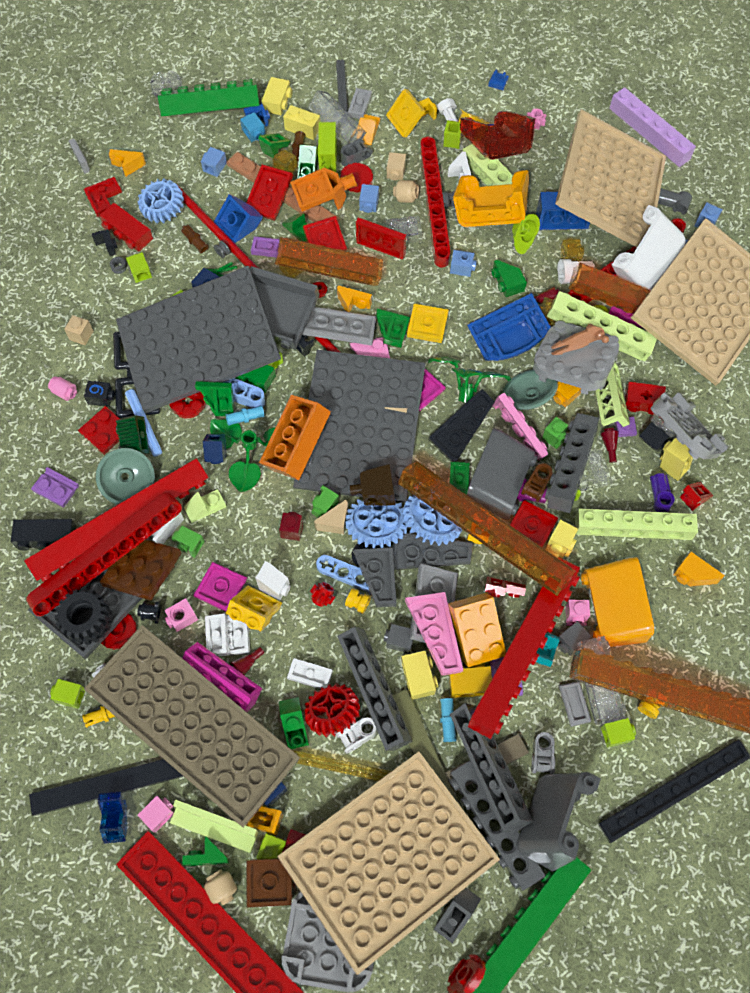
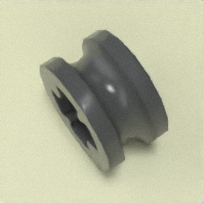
(221, 249)
(119, 269)

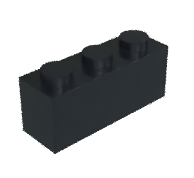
(39, 532)

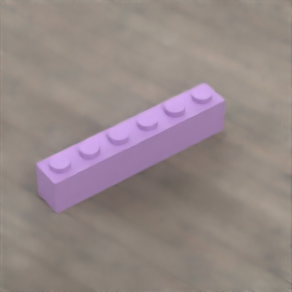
(652, 127)

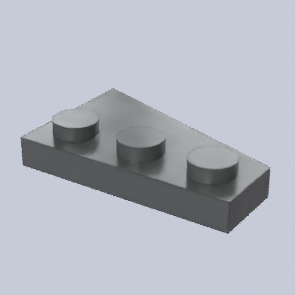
(378, 572)

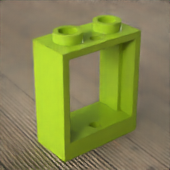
(327, 146)

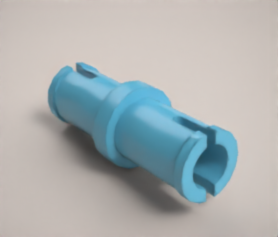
(244, 415)
(447, 723)

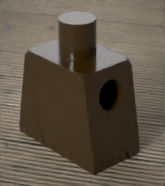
(375, 487)

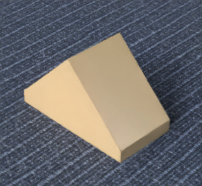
(334, 520)

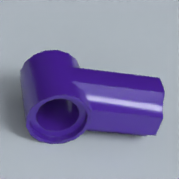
(661, 492)

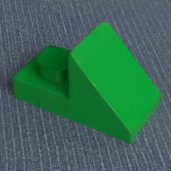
(272, 143)
(295, 226)
(212, 856)

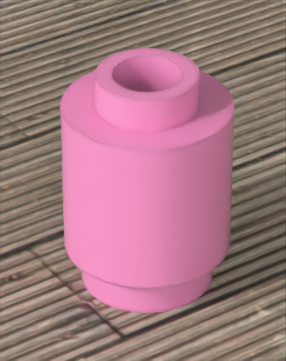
(62, 388)

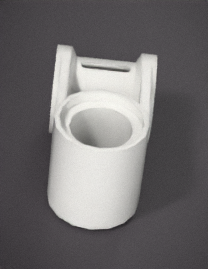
(356, 735)

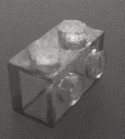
(407, 225)

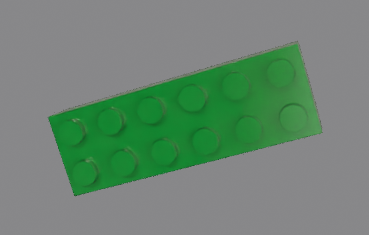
(208, 98)

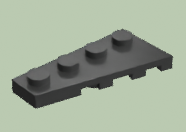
(413, 551)

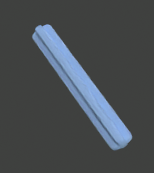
(137, 410)

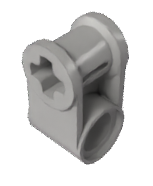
(543, 755)

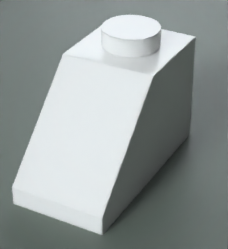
(272, 581)

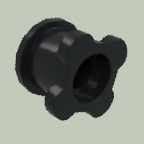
(149, 611)

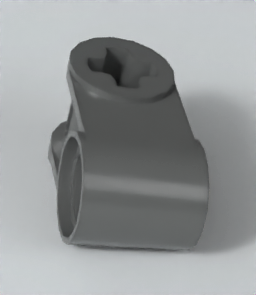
(354, 152)

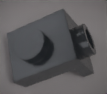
(104, 237)

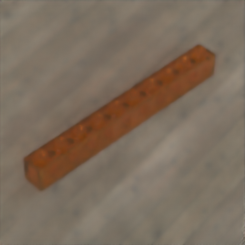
(486, 527)
(661, 689)

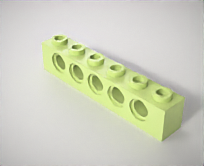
(628, 332)
(636, 524)

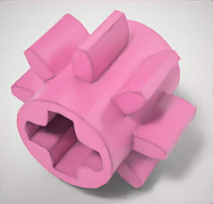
(539, 118)

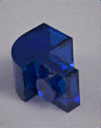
(114, 817)

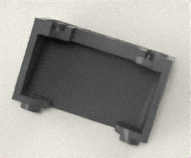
(501, 474)
(550, 808)

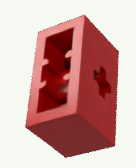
(642, 396)

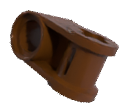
(537, 485)

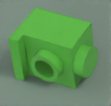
(555, 432)
(324, 502)
(188, 540)

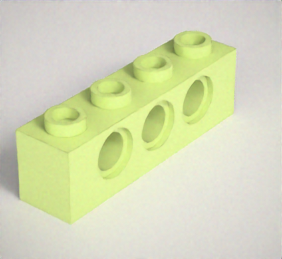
(488, 170)

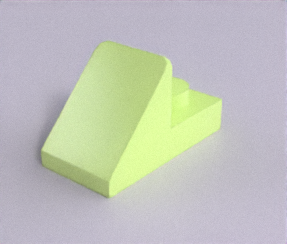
(200, 507)

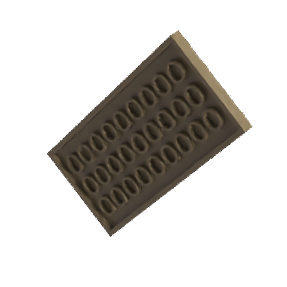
(193, 725)

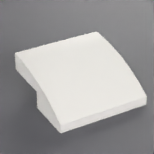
(226, 635)

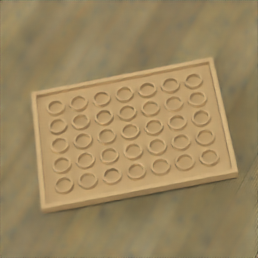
(610, 178)
(702, 303)
(387, 861)

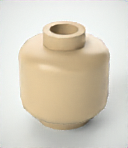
(406, 191)
(220, 887)

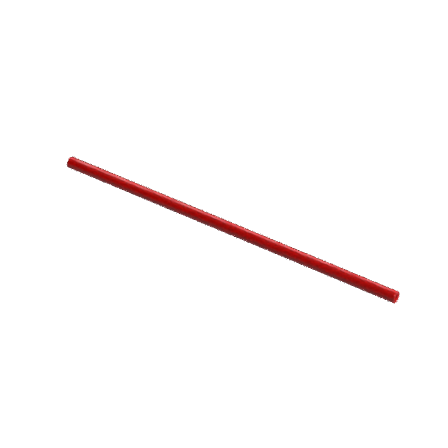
(244, 259)

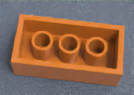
(295, 437)

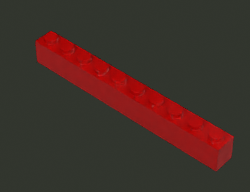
(77, 542)
(518, 658)

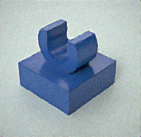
(498, 80)

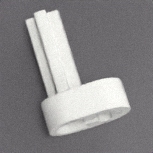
(446, 108)
(565, 269)

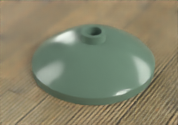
(529, 391)
(114, 465)

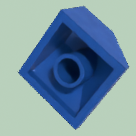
(237, 218)

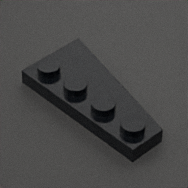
(460, 428)

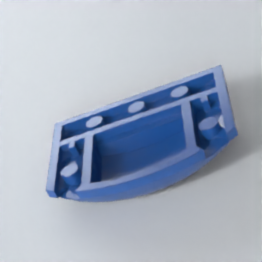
(510, 329)

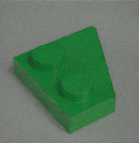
(392, 327)
(217, 396)

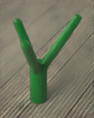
(226, 267)

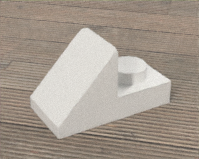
(459, 166)

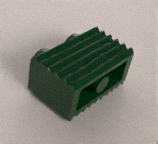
(133, 434)

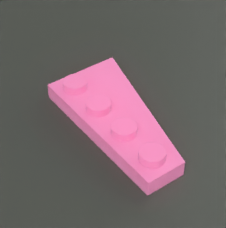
(519, 426)
(436, 627)

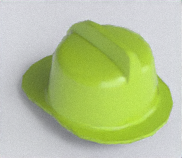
(525, 233)

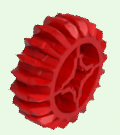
(332, 710)

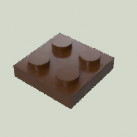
(267, 883)

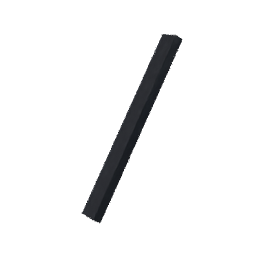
(89, 789)
(674, 791)

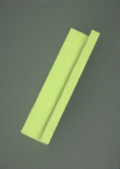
(615, 390)
(214, 826)

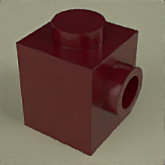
(291, 526)

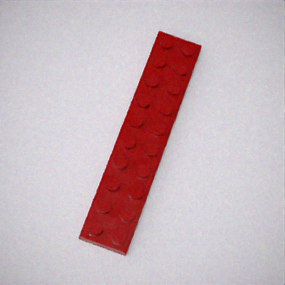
(201, 922)

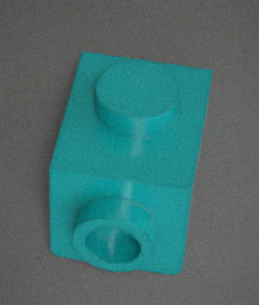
(547, 654)

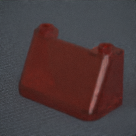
(507, 137)

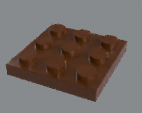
(142, 569)

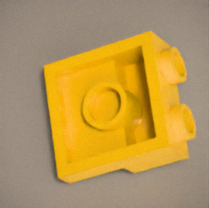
(253, 608)

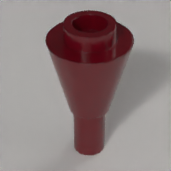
(550, 293)
(610, 440)
(245, 663)

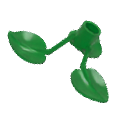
(467, 390)
(241, 474)

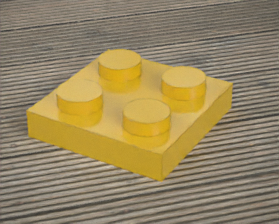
(405, 113)
(427, 323)

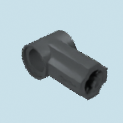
(678, 201)

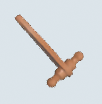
(581, 339)

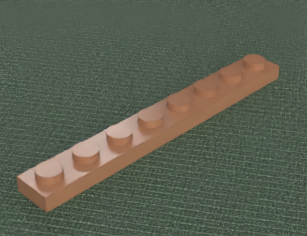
(250, 171)

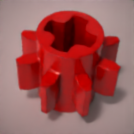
(322, 594)

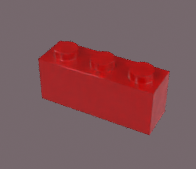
(126, 227)

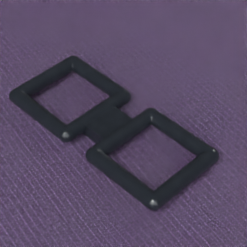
(118, 365)

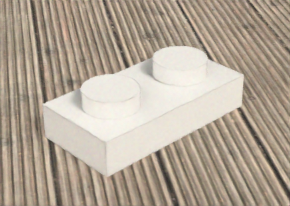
(309, 674)

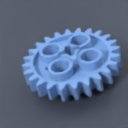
(429, 522)
(376, 524)

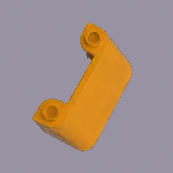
(491, 203)
(620, 602)

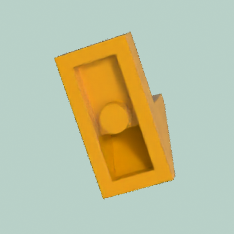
(370, 125)
(128, 160)
(350, 297)

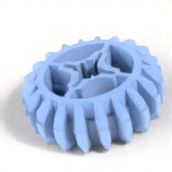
(159, 195)

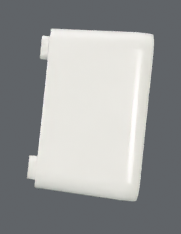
(654, 252)

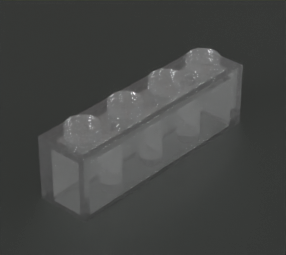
(330, 111)
(605, 704)

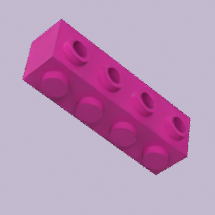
(223, 676)

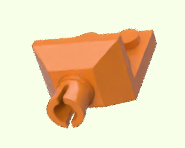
(322, 187)

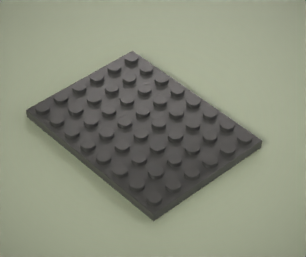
(195, 337)
(359, 428)

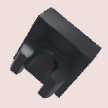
(303, 346)

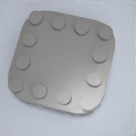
(581, 367)
(689, 430)
(312, 955)

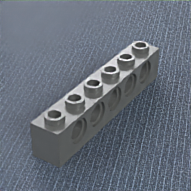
(572, 464)
(374, 689)
(492, 773)
(531, 872)

